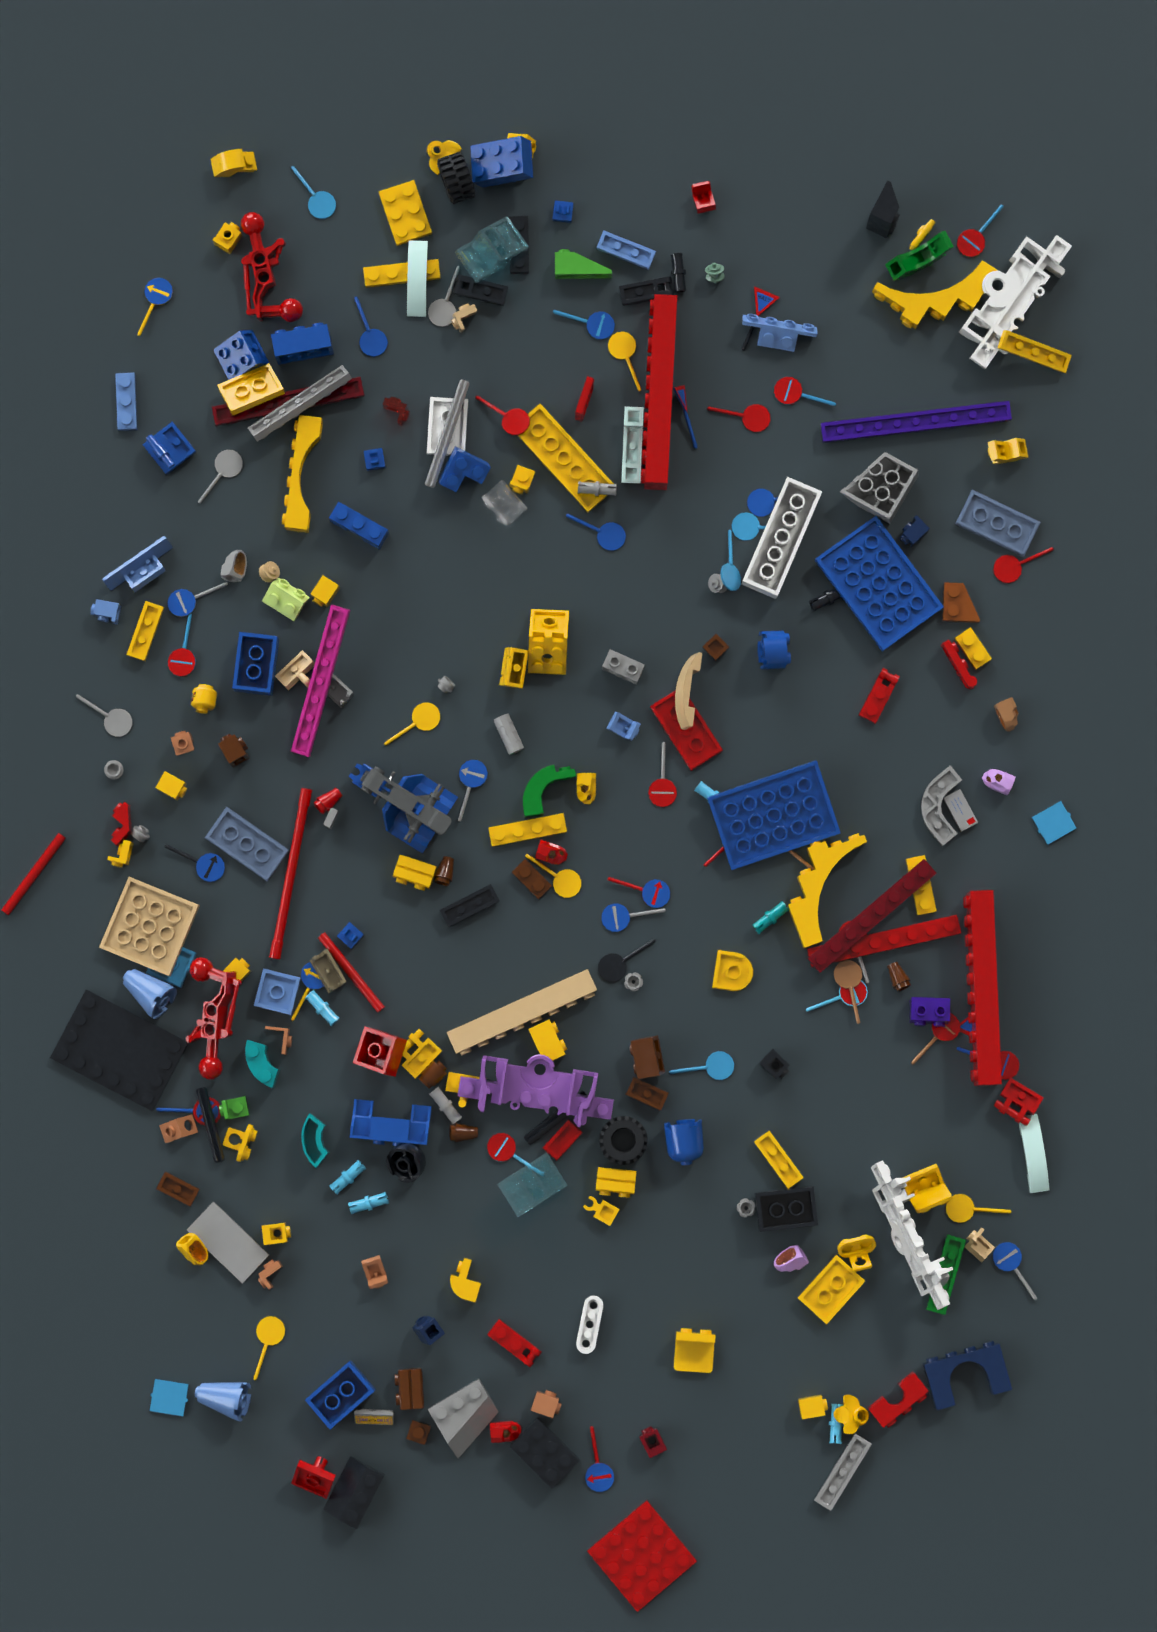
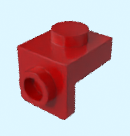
(703, 197)

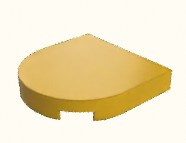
(732, 971)

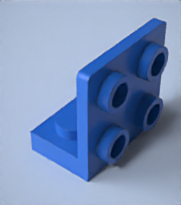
(240, 354)

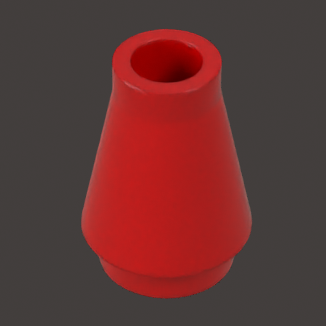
(327, 801)

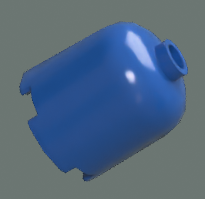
(684, 1140)

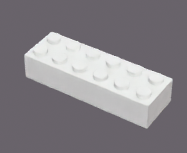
(781, 538)

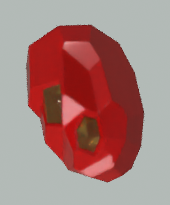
(550, 853)
(504, 1431)

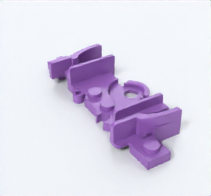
(537, 1091)

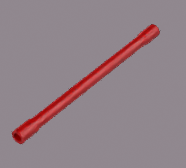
(277, 942)

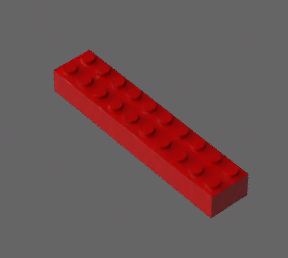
(660, 389)
(983, 988)

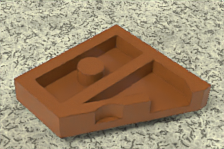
(958, 604)

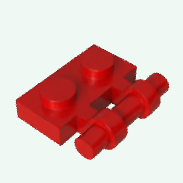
(1020, 1096)

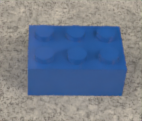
(501, 161)
(302, 343)
(255, 663)
(340, 1394)

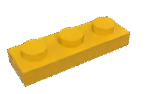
(145, 631)
(923, 896)
(778, 1159)

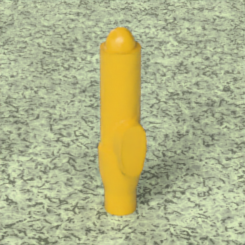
(921, 234)

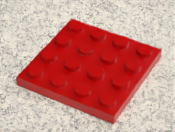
(641, 1555)

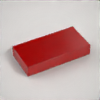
(562, 1140)

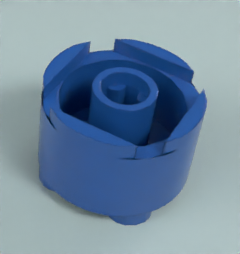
(773, 649)

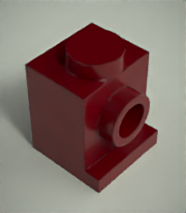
(652, 1449)

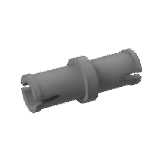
(597, 488)
(445, 1105)

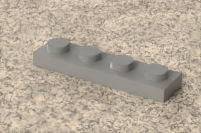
(842, 1471)

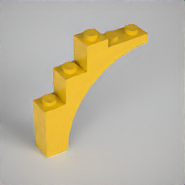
(915, 306)
(805, 911)

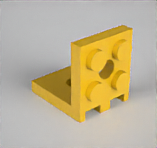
(548, 640)

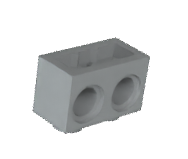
(623, 667)

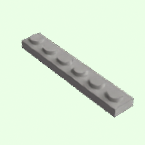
(299, 403)

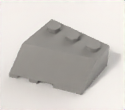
(882, 487)
(464, 1415)

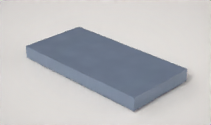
(997, 523)
(247, 844)

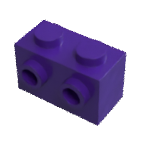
(929, 1011)

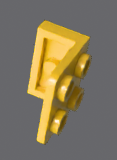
(928, 1189)
(694, 1350)

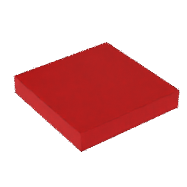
(584, 399)

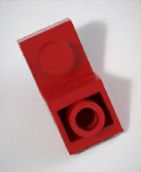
(123, 815)

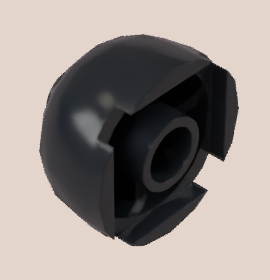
(406, 1162)

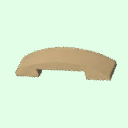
(685, 713)

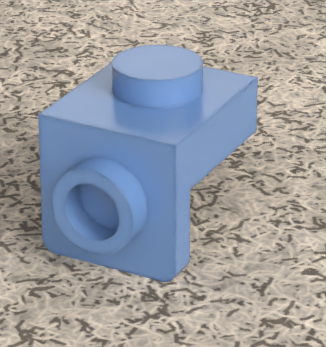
(623, 726)

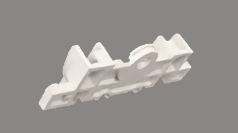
(1016, 296)
(906, 1238)

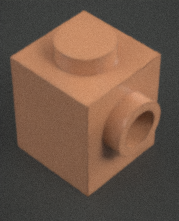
(546, 1403)

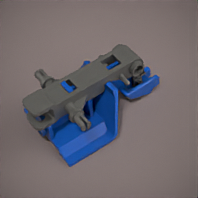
(413, 807)

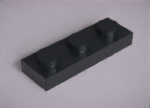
(520, 263)
(469, 905)

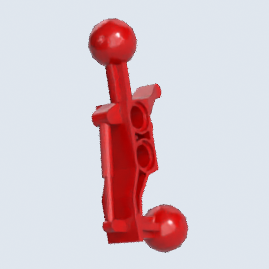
(290, 309)
(201, 970)

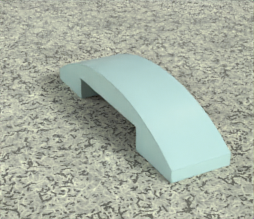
(417, 278)
(632, 445)
(1034, 1155)

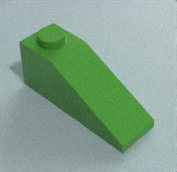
(574, 266)

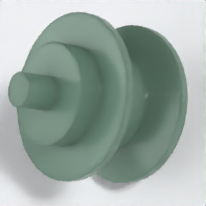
(714, 273)

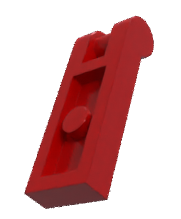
(960, 665)
(878, 696)
(513, 1342)

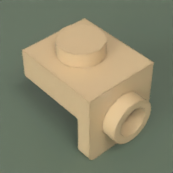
(464, 312)
(979, 1245)

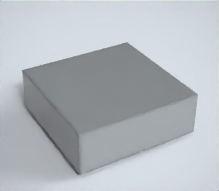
(331, 817)

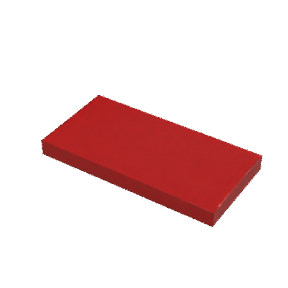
(694, 744)

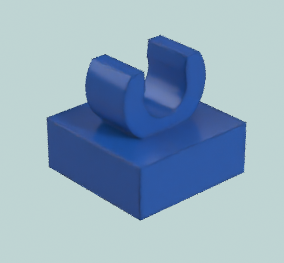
(563, 211)
(374, 459)
(350, 935)

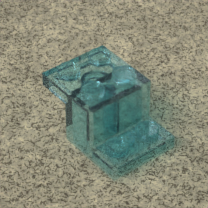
(491, 249)
(532, 1184)

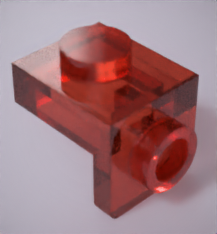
(394, 404)

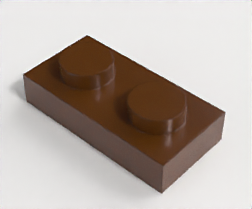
(531, 879)
(647, 1093)
(178, 1189)

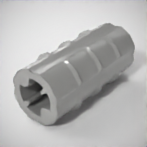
(508, 734)

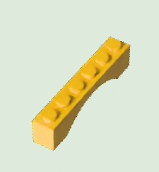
(308, 435)

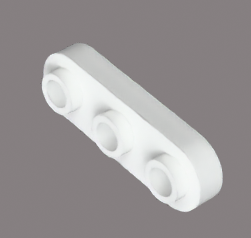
(586, 1333)

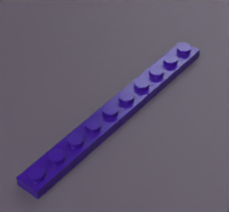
(916, 421)

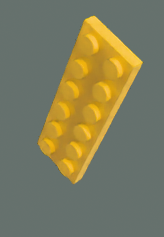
(562, 456)

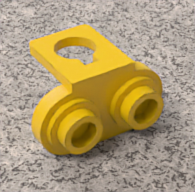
(247, 1136)
(857, 1248)

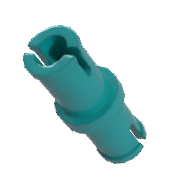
(770, 917)

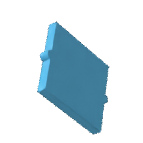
(1054, 822)
(169, 1397)

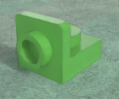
(234, 1108)

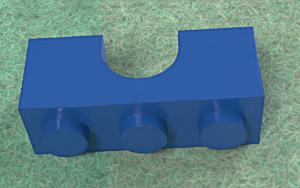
(360, 525)

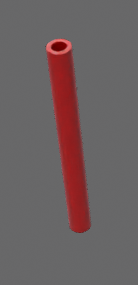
(33, 874)
(351, 972)

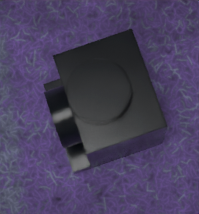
(772, 1057)

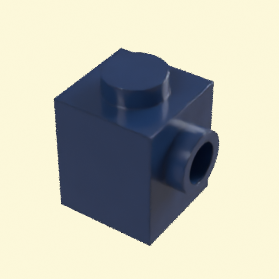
(428, 1330)

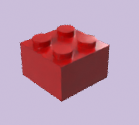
(379, 1051)

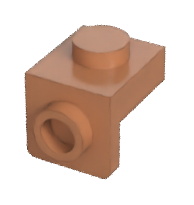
(182, 743)
(270, 1268)
(375, 1272)

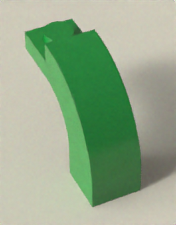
(919, 258)
(534, 790)

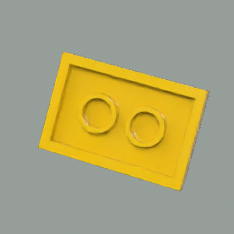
(405, 212)
(251, 389)
(831, 1289)

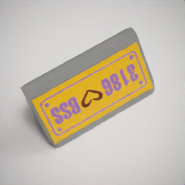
(374, 1417)

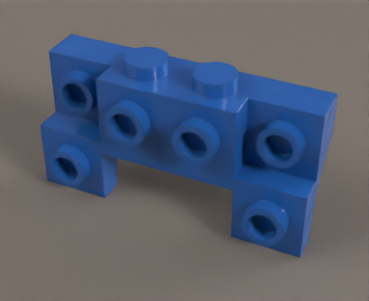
(384, 1129)

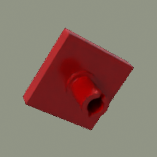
(314, 1477)

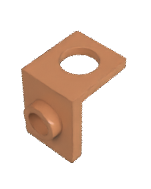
(287, 1040)
(175, 1129)

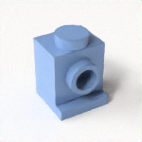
(106, 610)

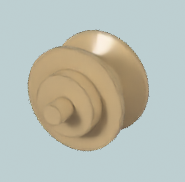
(269, 571)

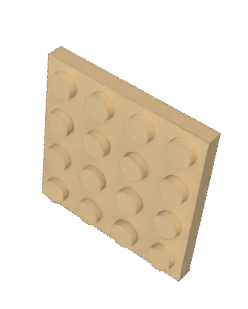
(149, 926)

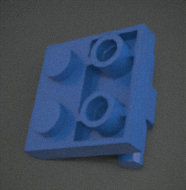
(169, 448)

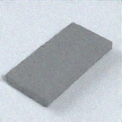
(228, 1242)

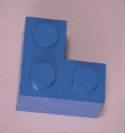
(461, 465)

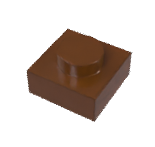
(715, 647)
(418, 1432)

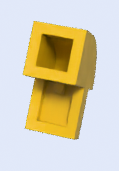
(233, 161)
(1007, 451)
(464, 1287)

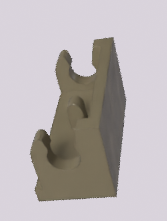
(328, 971)

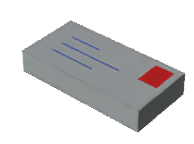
(960, 810)

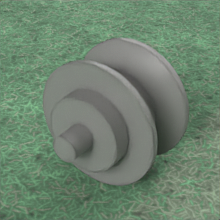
(715, 584)

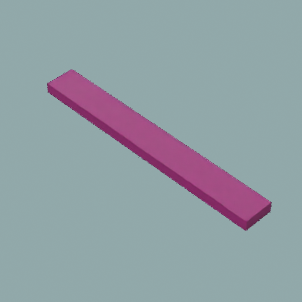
(320, 680)

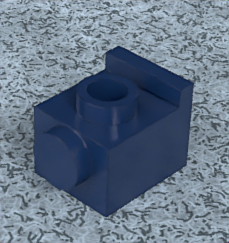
(914, 532)

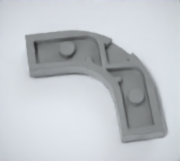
(931, 805)

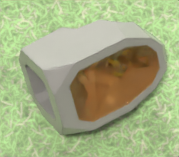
(234, 566)

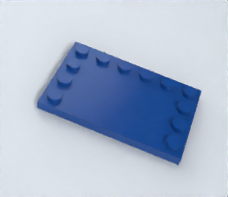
(879, 583)
(773, 815)

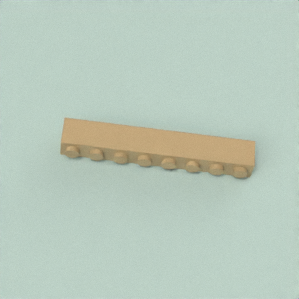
(522, 1011)

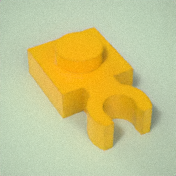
(604, 1212)

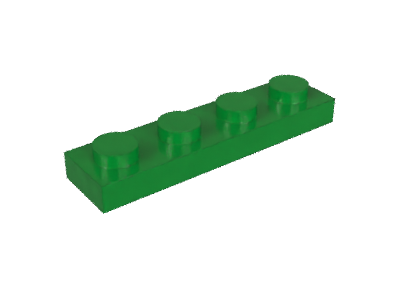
(952, 1253)

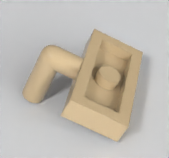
(296, 671)

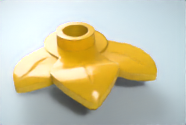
(446, 148)
(849, 1414)

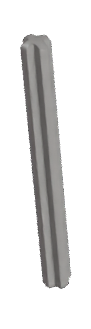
(447, 433)

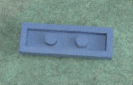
(626, 250)
(126, 401)

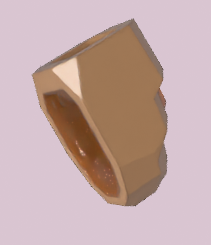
(1007, 714)

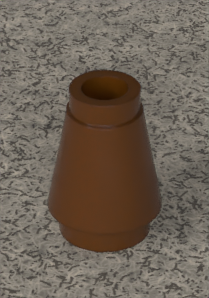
(445, 871)
(898, 977)
(462, 1132)

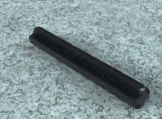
(210, 1124)
(546, 1125)

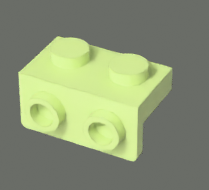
(285, 598)

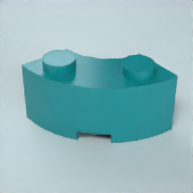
(259, 1063)
(313, 1140)

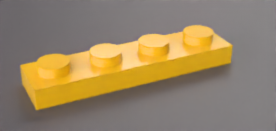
(396, 273)
(1034, 351)
(527, 829)

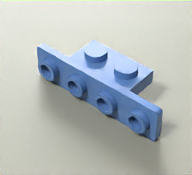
(778, 333)
(140, 568)

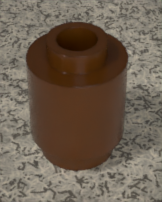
(433, 1074)

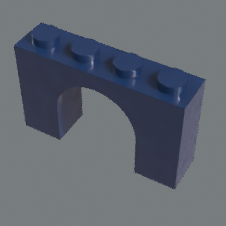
(939, 1372)

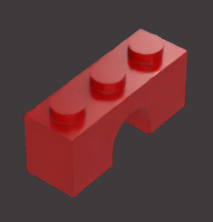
(912, 1390)

